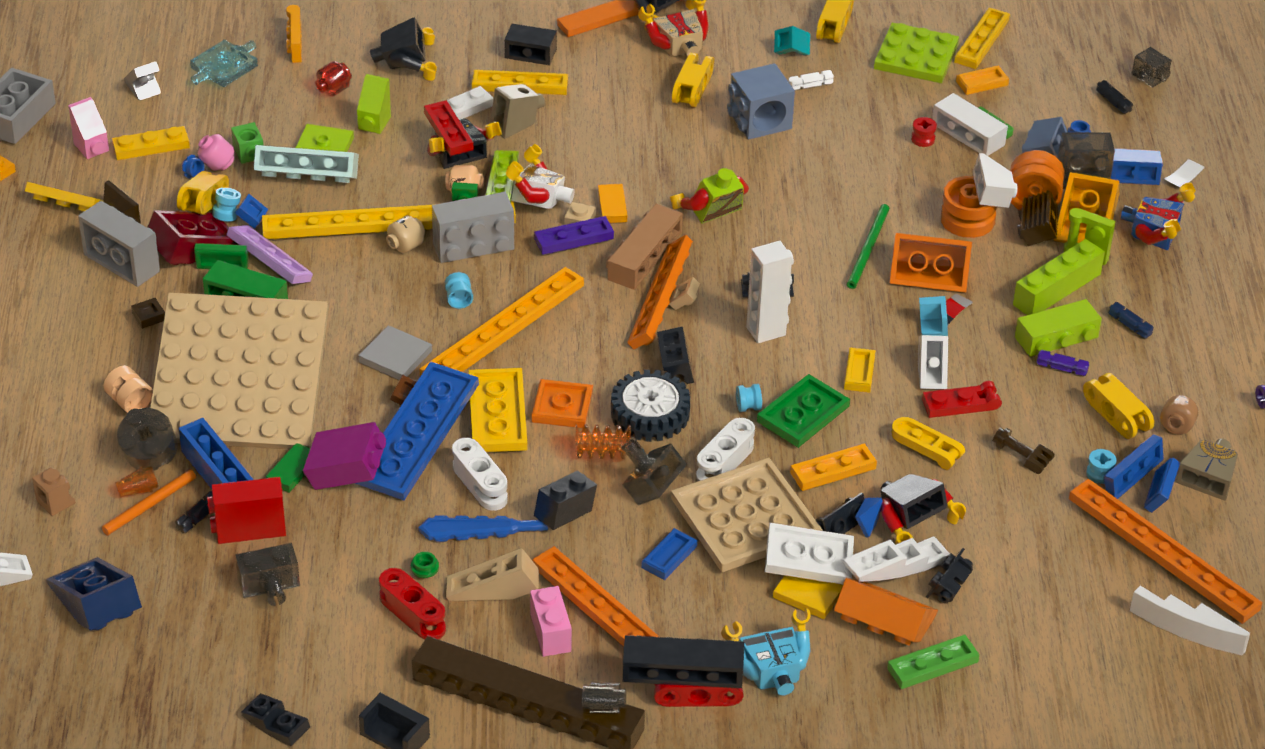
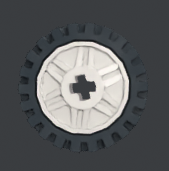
(650, 404)

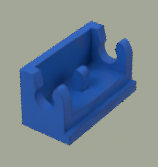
(1137, 166)

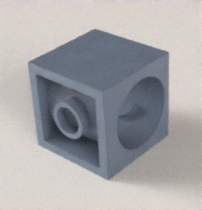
(761, 101)

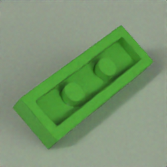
(933, 661)

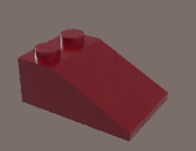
(180, 231)

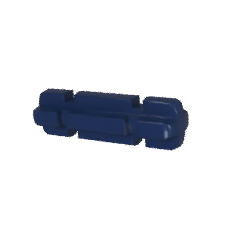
(1131, 320)

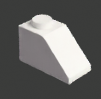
(993, 182)
(933, 361)

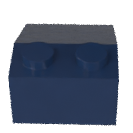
(96, 593)

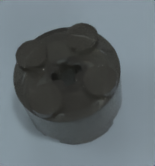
(147, 438)

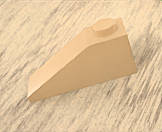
(495, 579)

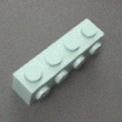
(306, 162)

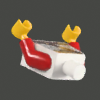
(536, 183)

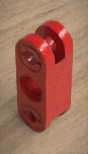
(412, 603)
(696, 696)

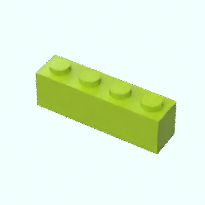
(1058, 278)

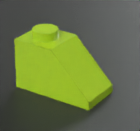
(374, 104)

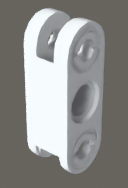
(726, 449)
(480, 474)

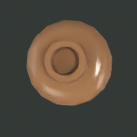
(1179, 412)

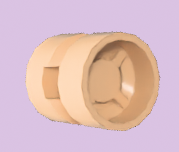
(128, 389)

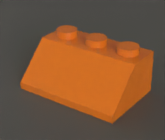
(930, 262)
(884, 611)

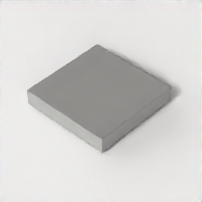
(395, 352)

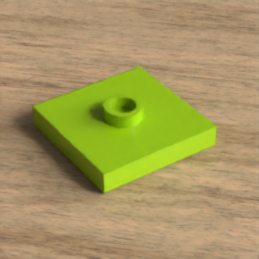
(325, 138)

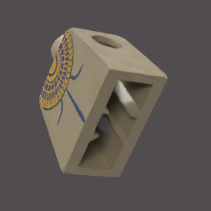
(1209, 468)

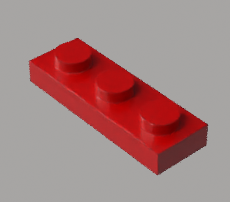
(448, 127)

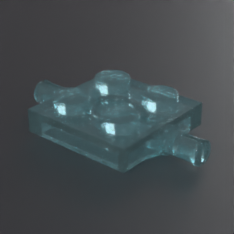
(224, 63)

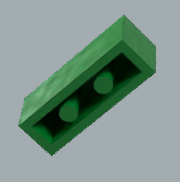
(233, 280)

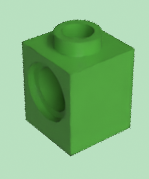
(244, 141)

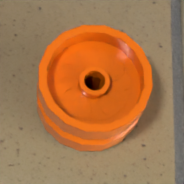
(1037, 173)
(962, 212)

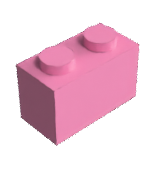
(550, 621)

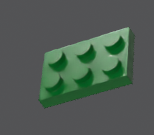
(803, 410)

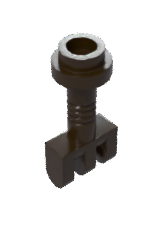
(1036, 459)

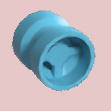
(227, 200)
(458, 290)

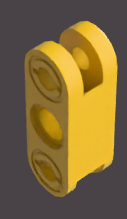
(834, 19)
(692, 80)
(200, 192)
(1118, 405)

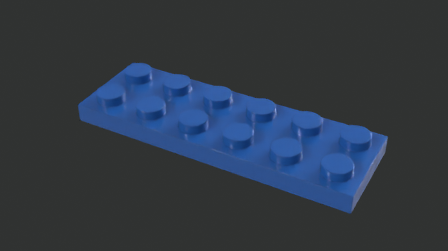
(421, 428)

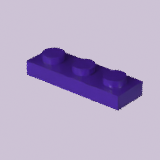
(573, 235)

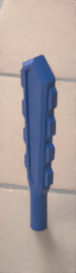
(462, 527)

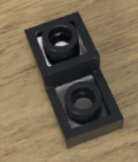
(272, 718)

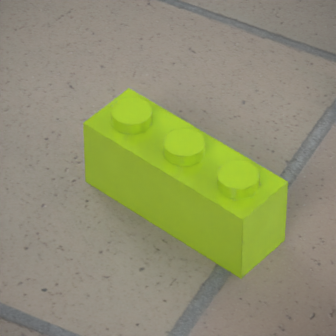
(1058, 327)

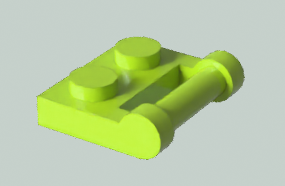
(1098, 230)

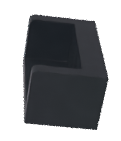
(393, 724)

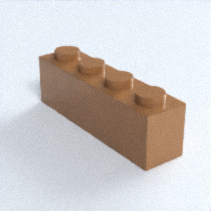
(644, 246)

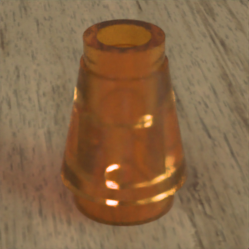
(138, 482)

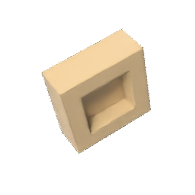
(579, 212)
(684, 293)

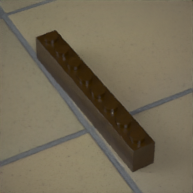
(523, 694)

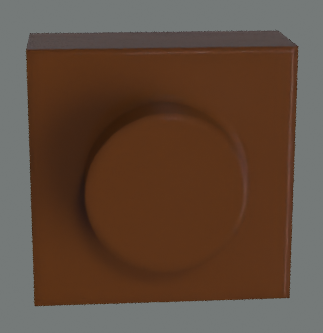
(402, 389)

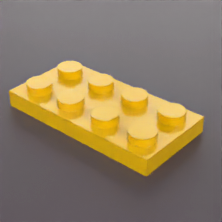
(499, 410)

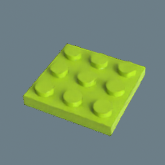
(916, 52)

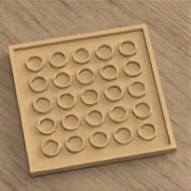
(242, 367)

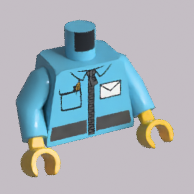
(775, 655)

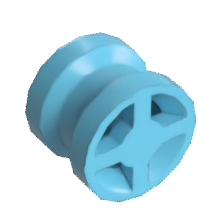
(748, 397)
(1099, 464)

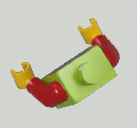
(714, 196)

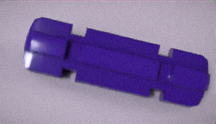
(1063, 362)

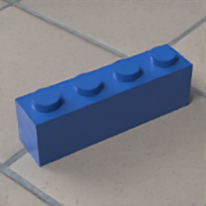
(210, 454)

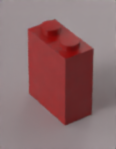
(247, 510)

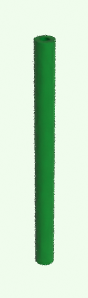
(868, 246)

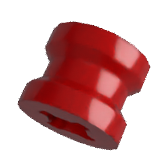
(923, 132)

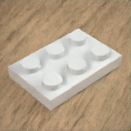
(808, 553)

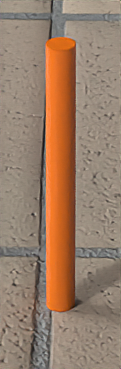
(148, 502)

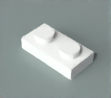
(471, 102)

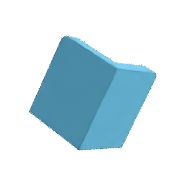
(933, 316)

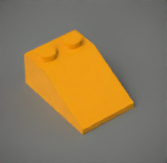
(1089, 194)

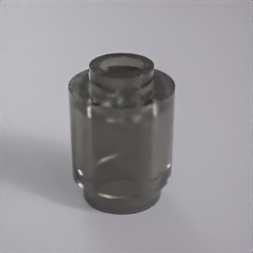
(604, 697)

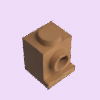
(52, 491)

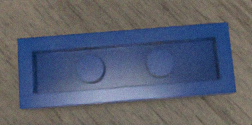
(1134, 466)

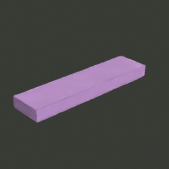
(270, 254)

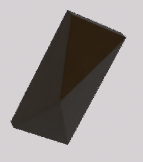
(122, 202)

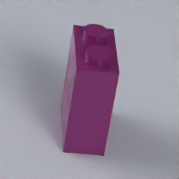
(344, 455)

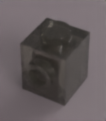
(1151, 67)

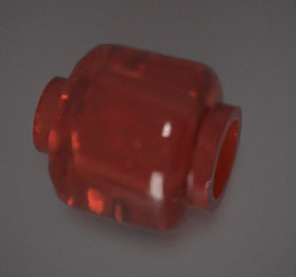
(333, 78)

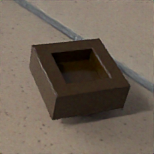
(148, 312)

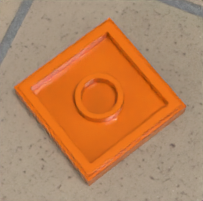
(562, 403)

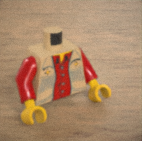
(677, 32)

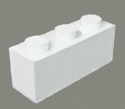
(969, 124)

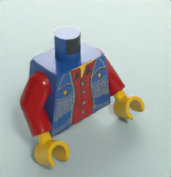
(1158, 219)

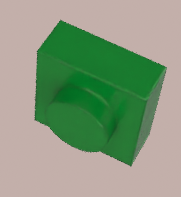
(464, 191)

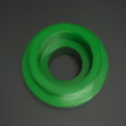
(424, 565)

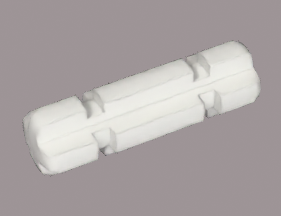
(811, 80)

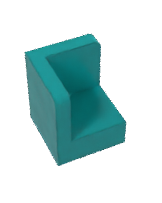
(790, 40)

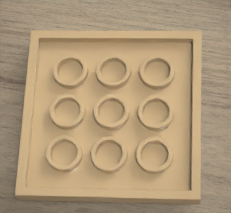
(735, 511)

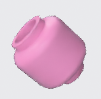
(215, 152)

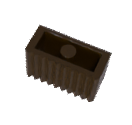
(1038, 218)

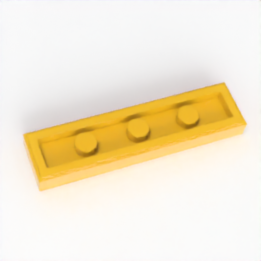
(982, 38)
(539, 82)

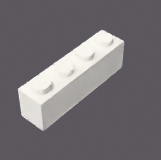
(769, 291)

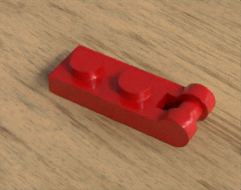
(962, 400)

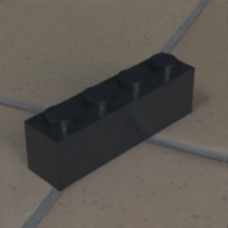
(683, 661)

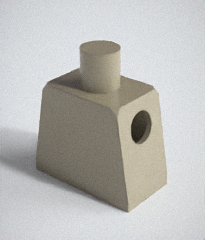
(515, 108)

